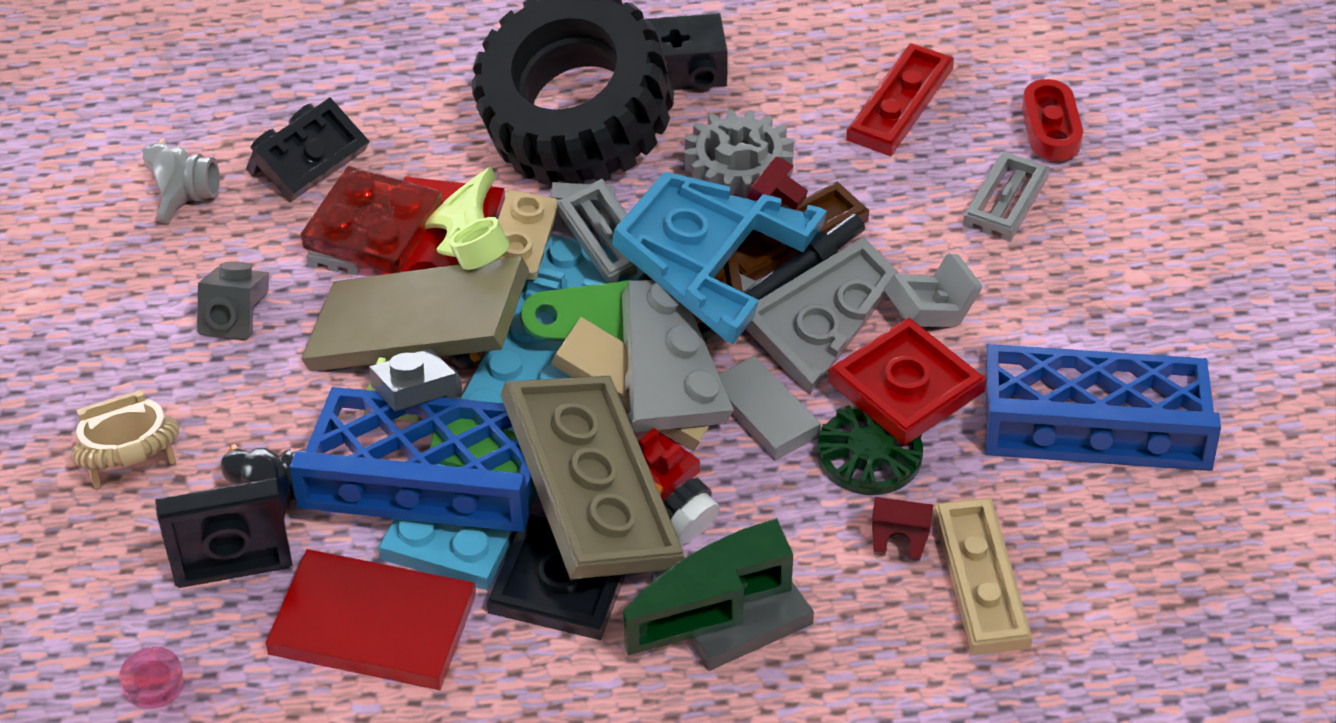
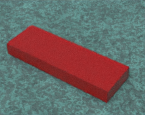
(900, 99)

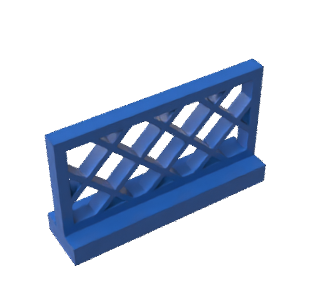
(1094, 427)
(417, 486)

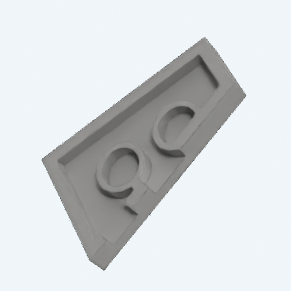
(821, 311)
(669, 365)

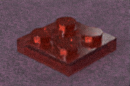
(371, 220)

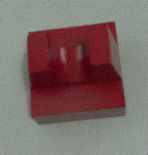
(777, 182)
(902, 518)

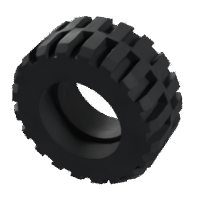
(586, 138)

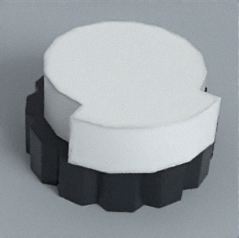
(691, 509)

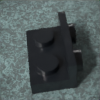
(307, 149)

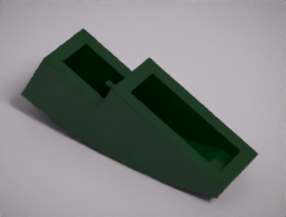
(710, 588)

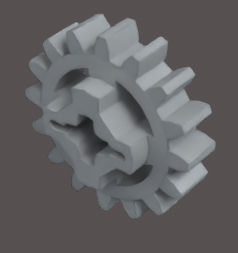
(736, 150)

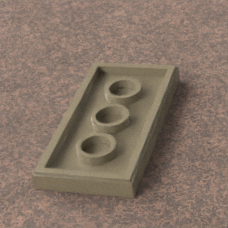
(415, 311)
(591, 476)

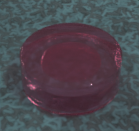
(152, 677)

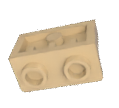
(528, 225)

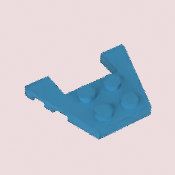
(690, 230)

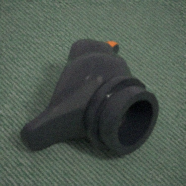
(260, 464)

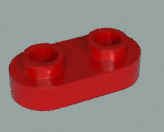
(1052, 120)

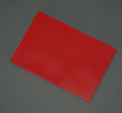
(372, 619)

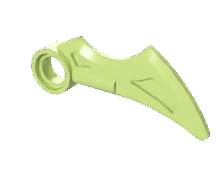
(469, 235)

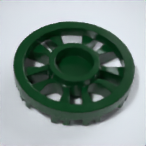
(867, 449)

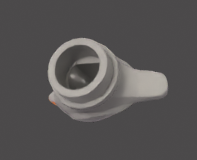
(180, 176)

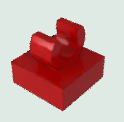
(667, 461)

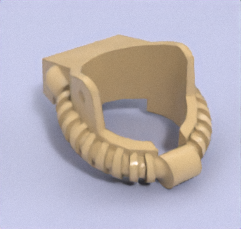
(122, 434)

